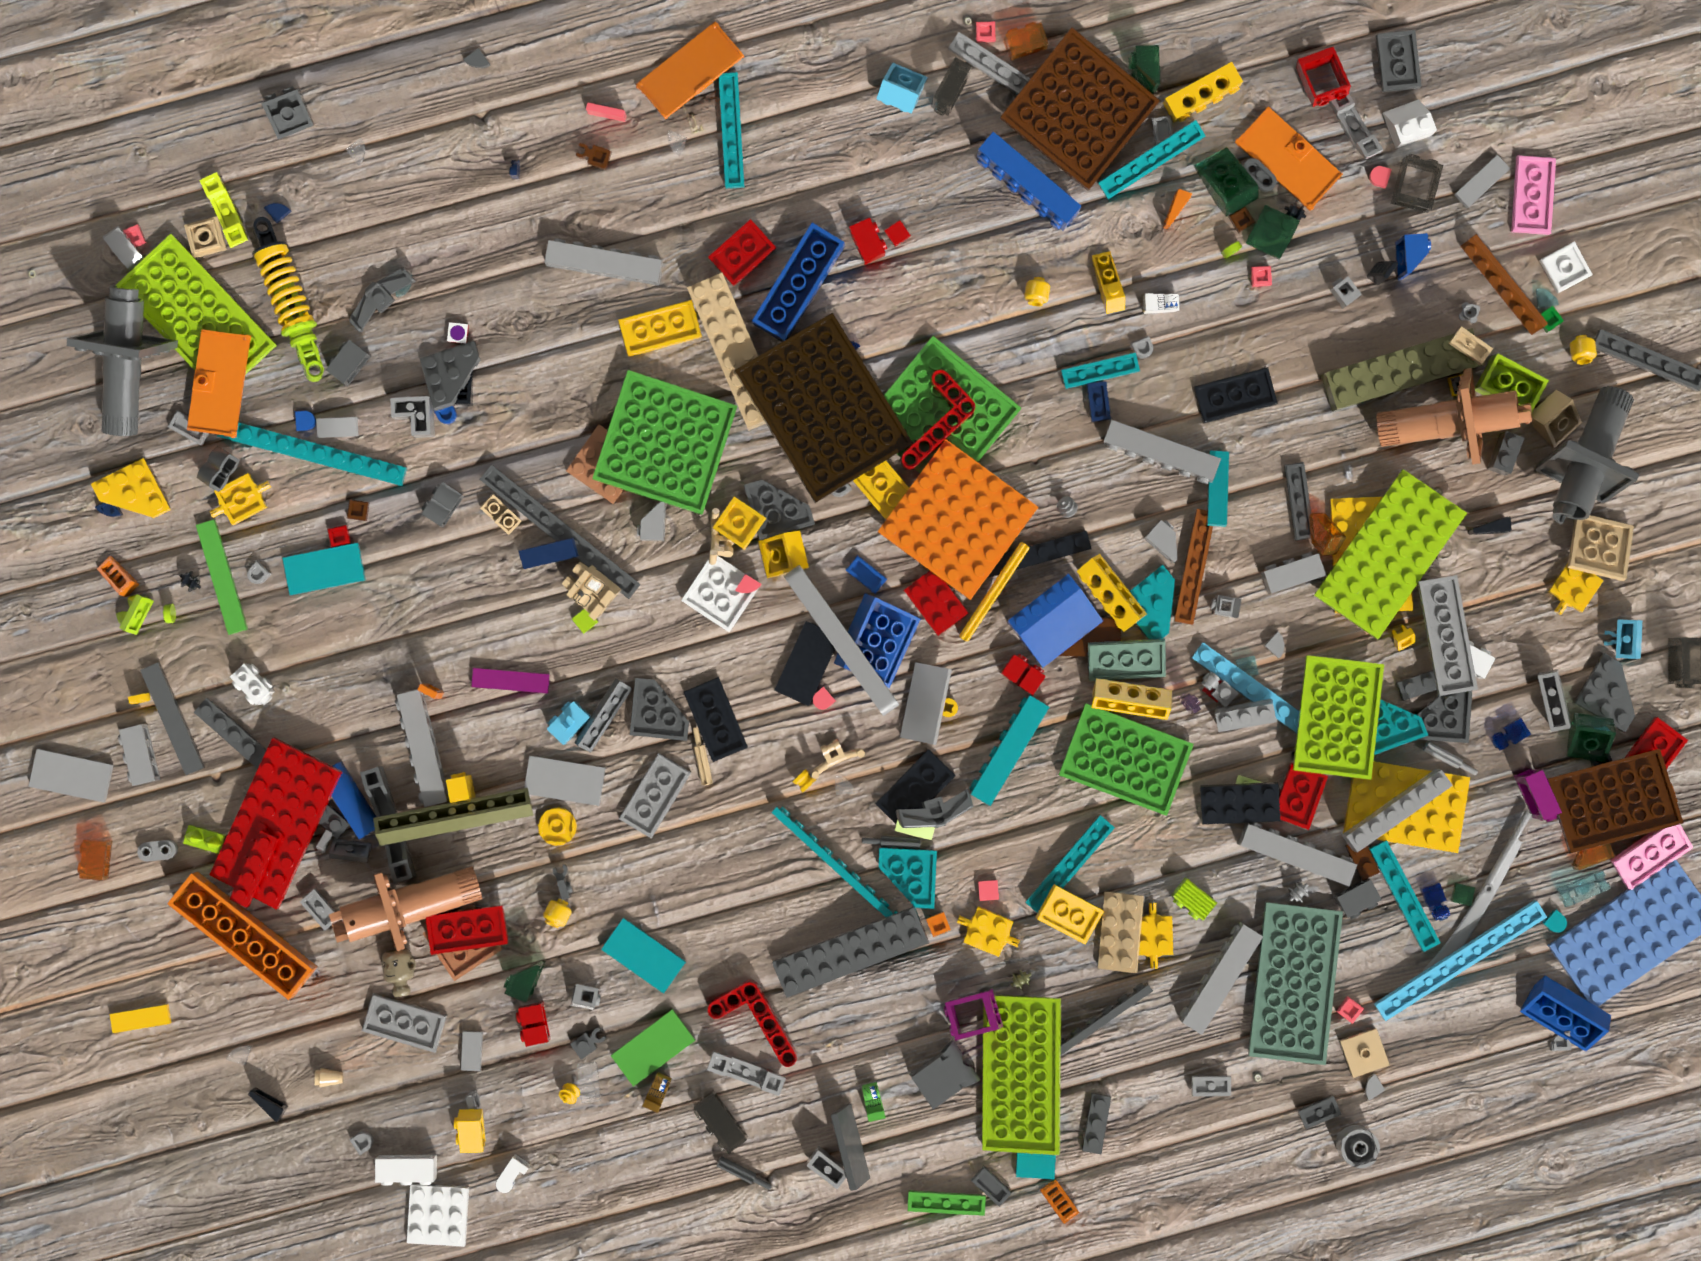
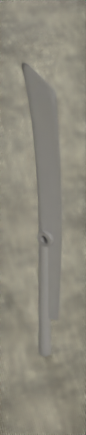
(1485, 895)

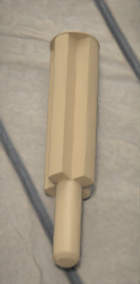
(702, 760)

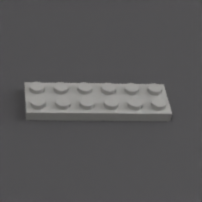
(1447, 635)

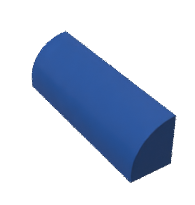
(353, 804)

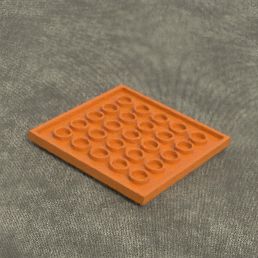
(957, 519)

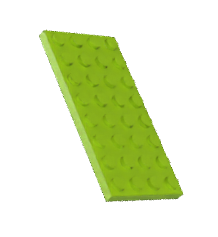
(185, 298)
(1390, 554)
(1022, 1076)

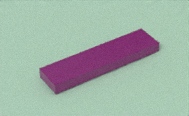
(510, 680)

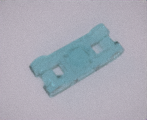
(1584, 888)

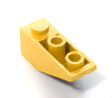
(1109, 282)

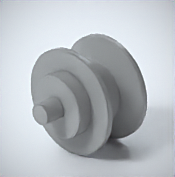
(1067, 507)
(1298, 892)

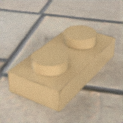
(1470, 345)

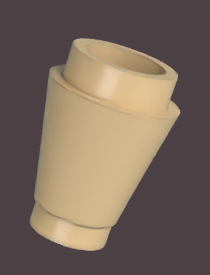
(328, 1077)

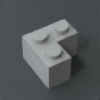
(419, 411)

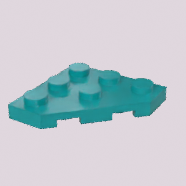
(1156, 599)
(1397, 727)
(912, 873)

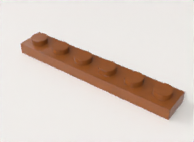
(1504, 284)
(1193, 569)

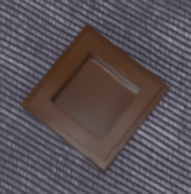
(1241, 219)
(358, 510)

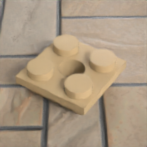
(216, 239)

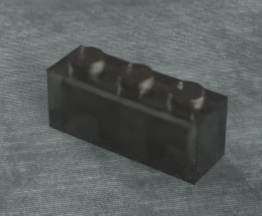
(720, 1122)

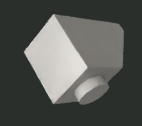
(653, 524)
(1163, 540)

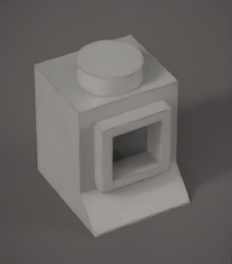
(1225, 606)

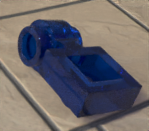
(1515, 733)
(1434, 897)

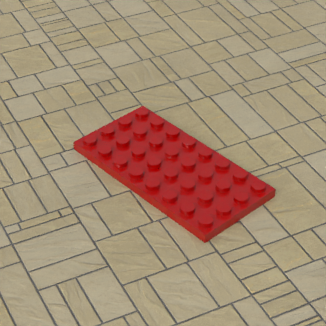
(286, 801)

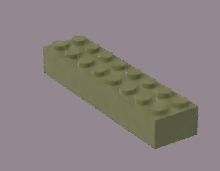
(1394, 372)

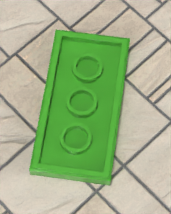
(653, 1047)

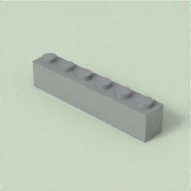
(604, 262)
(1161, 451)
(423, 748)
(1397, 810)
(1297, 854)
(1220, 978)

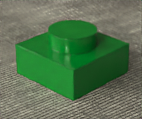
(1552, 317)

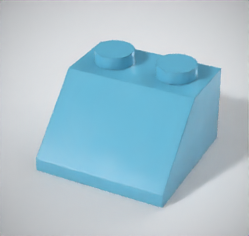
(901, 88)

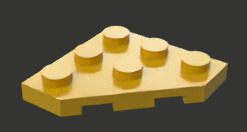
(132, 490)

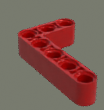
(942, 424)
(760, 1016)

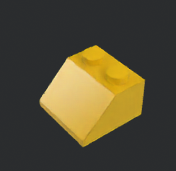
(783, 553)

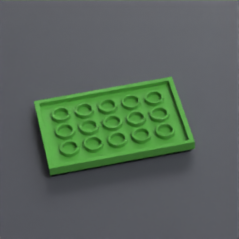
(1126, 759)

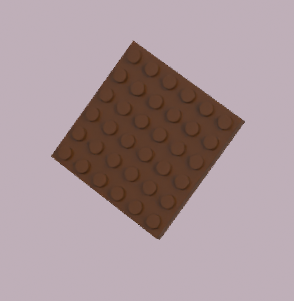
(1079, 109)

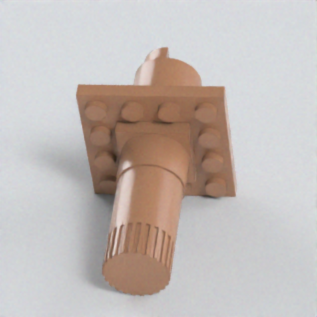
(1462, 417)
(403, 906)

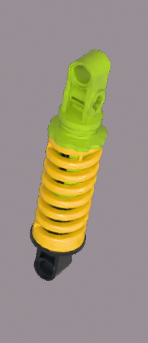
(286, 297)

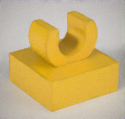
(1403, 639)

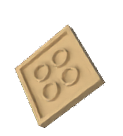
(1601, 547)

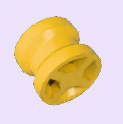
(948, 707)
(804, 780)

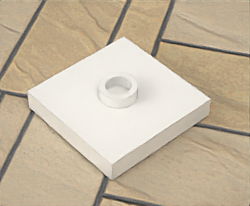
(1565, 267)

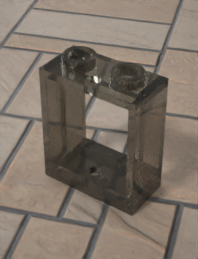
(951, 87)
(1413, 202)
(1684, 662)

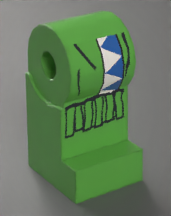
(873, 1102)

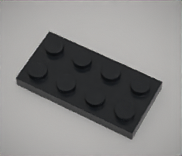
(1240, 803)

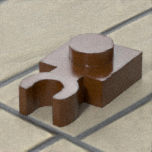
(597, 157)

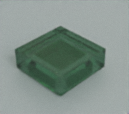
(1463, 894)

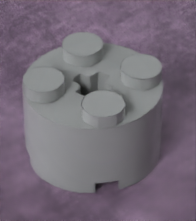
(1368, 1148)

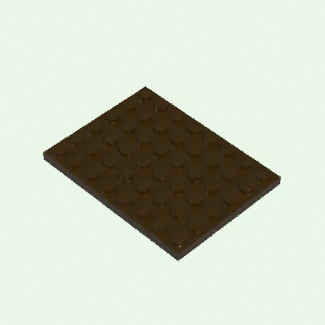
(823, 407)

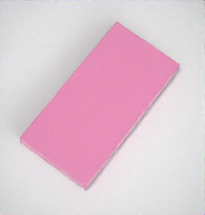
(1533, 195)
(1650, 855)

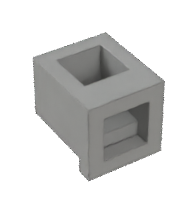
(1352, 291)
(581, 990)

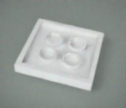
(715, 594)
(438, 1215)

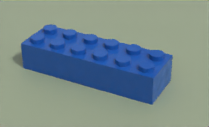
(1027, 181)
(798, 283)

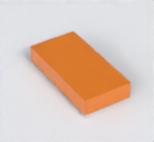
(431, 691)

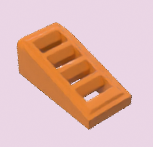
(1179, 201)
(126, 585)
(1070, 1214)

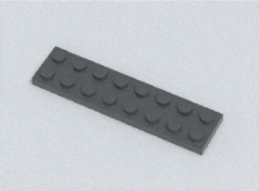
(850, 952)

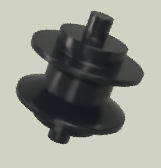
(1295, 212)
(190, 581)

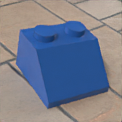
(1410, 252)

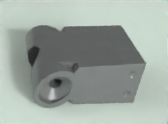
(944, 1075)

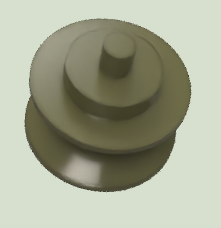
(1021, 979)

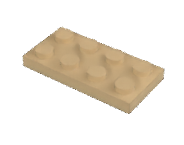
(1120, 932)

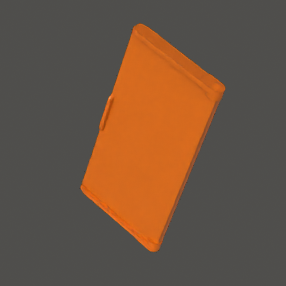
(690, 70)
(1289, 158)
(218, 383)

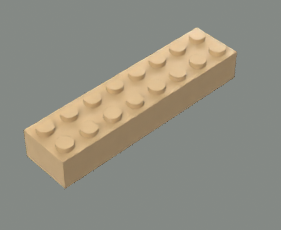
(727, 337)

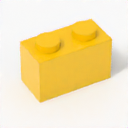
(460, 787)
(470, 1130)

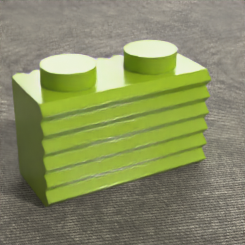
(1194, 899)

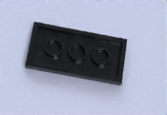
(1235, 395)
(806, 665)
(715, 719)
(918, 784)

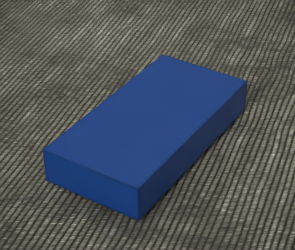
(866, 574)

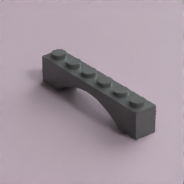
(380, 796)

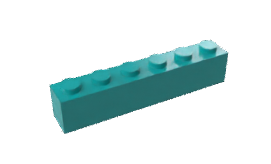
(1009, 750)

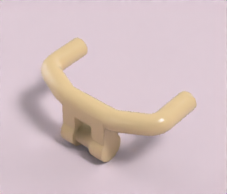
(717, 540)
(841, 756)

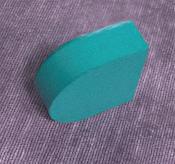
(1555, 921)

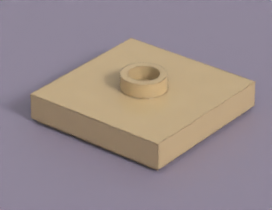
(1364, 1052)

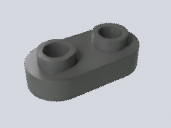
(1261, 173)

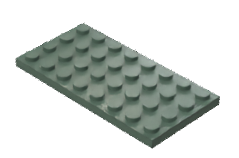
(1295, 983)

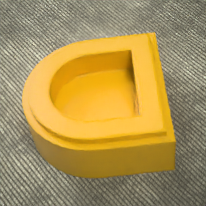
(141, 698)

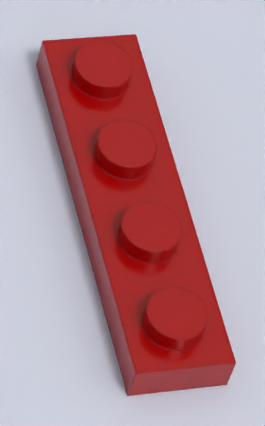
(254, 868)

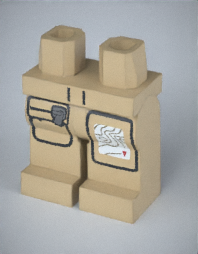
(591, 590)

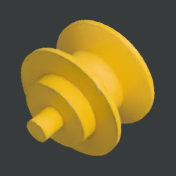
(569, 1093)

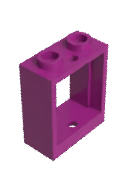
(1538, 794)
(991, 1010)

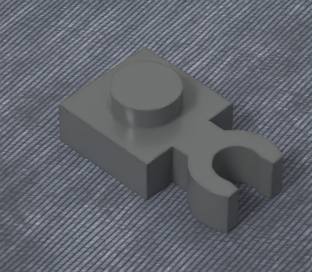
(586, 1044)

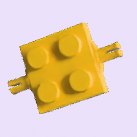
(240, 499)
(1574, 589)
(988, 931)
(1156, 936)

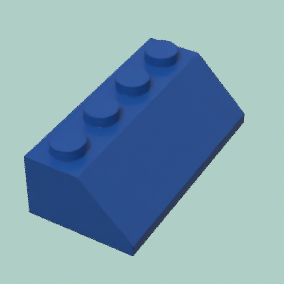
(1566, 1011)

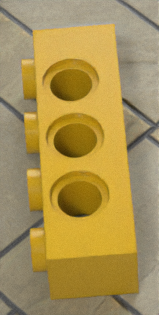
(1227, 74)
(1121, 594)
(1132, 699)

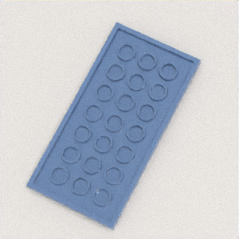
(1630, 934)

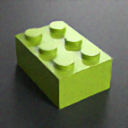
(1506, 375)

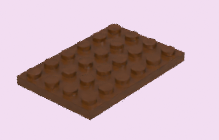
(1615, 801)

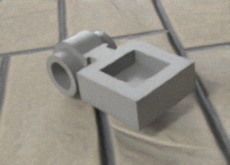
(1223, 692)

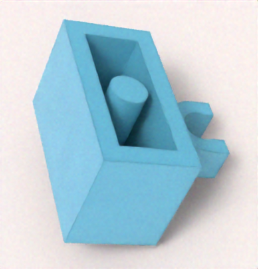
(1628, 639)
(568, 722)

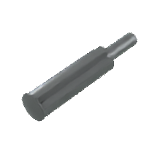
(895, 842)
(741, 1172)

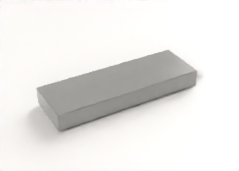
(1482, 181)

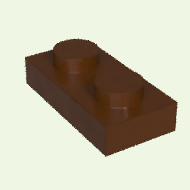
(1365, 862)

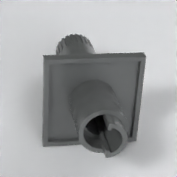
(122, 352)
(1587, 465)

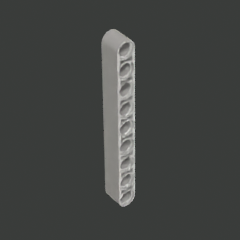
(841, 640)

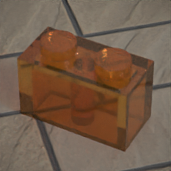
(1026, 40)
(95, 859)

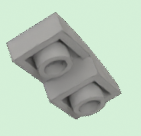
(123, 248)
(337, 427)

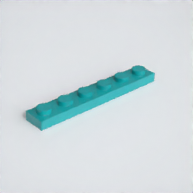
(731, 130)
(1151, 159)
(1072, 861)
(1404, 896)

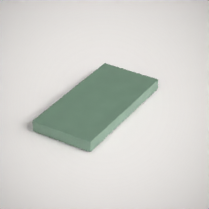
(1127, 659)

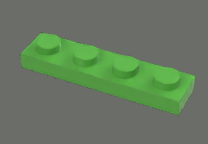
(946, 1202)

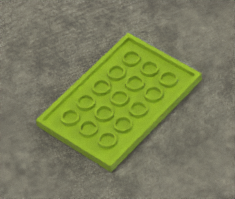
(1338, 717)

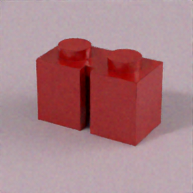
(867, 240)
(1023, 674)
(534, 1024)

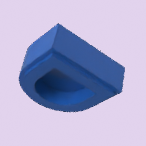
(446, 415)
(304, 420)

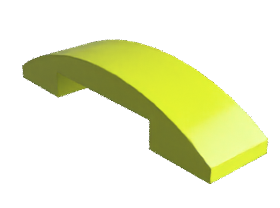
(224, 209)

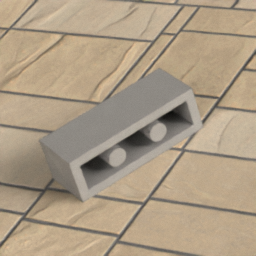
(1293, 572)
(1554, 700)
(1245, 715)
(139, 754)

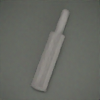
(1447, 757)

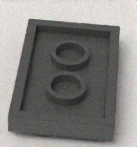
(1398, 61)

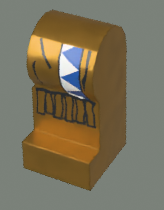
(657, 1092)

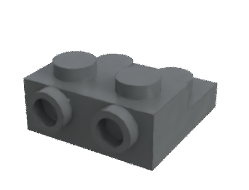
(287, 112)

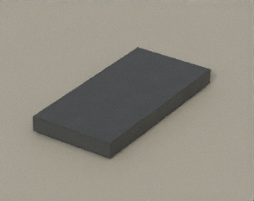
(850, 1147)

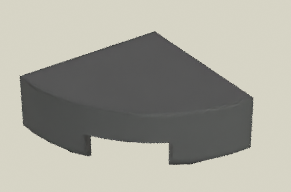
(477, 60)

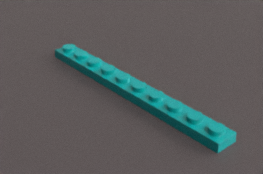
(319, 454)
(837, 865)

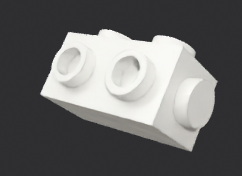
(252, 684)

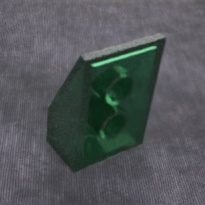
(1227, 181)

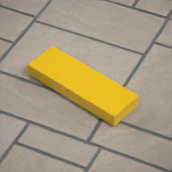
(140, 1018)

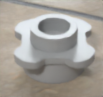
(1474, 309)

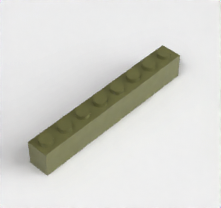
(453, 816)

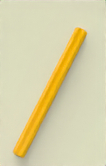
(994, 591)

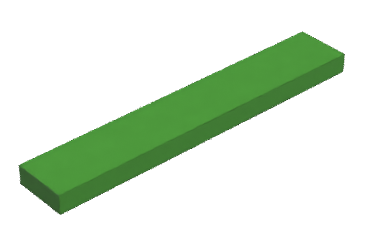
(222, 577)

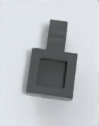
(564, 887)

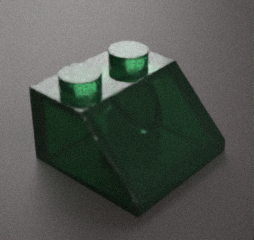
(1146, 66)
(1272, 232)
(1590, 737)
(523, 982)

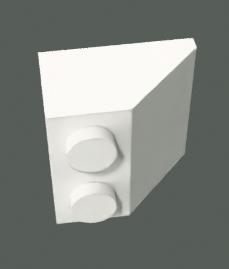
(1409, 123)

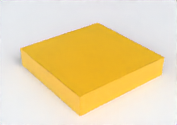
(739, 523)

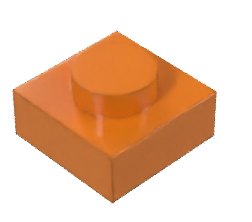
(938, 924)

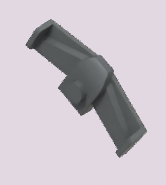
(379, 297)
(935, 812)

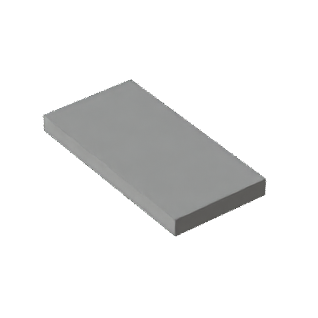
(925, 703)
(71, 775)
(565, 780)
(655, 795)
(404, 1022)

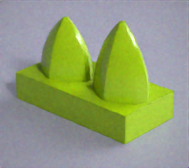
(133, 618)
(204, 839)

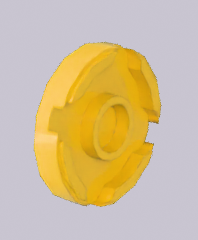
(557, 826)

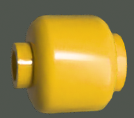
(1037, 292)
(1583, 349)
(557, 913)

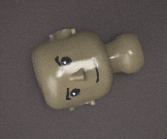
(397, 969)

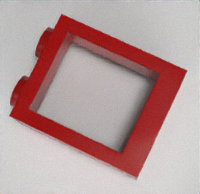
(1319, 59)

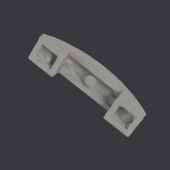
(1355, 128)
(746, 1072)

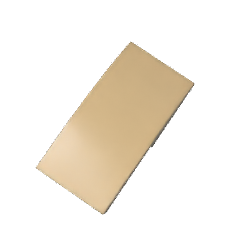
(500, 514)

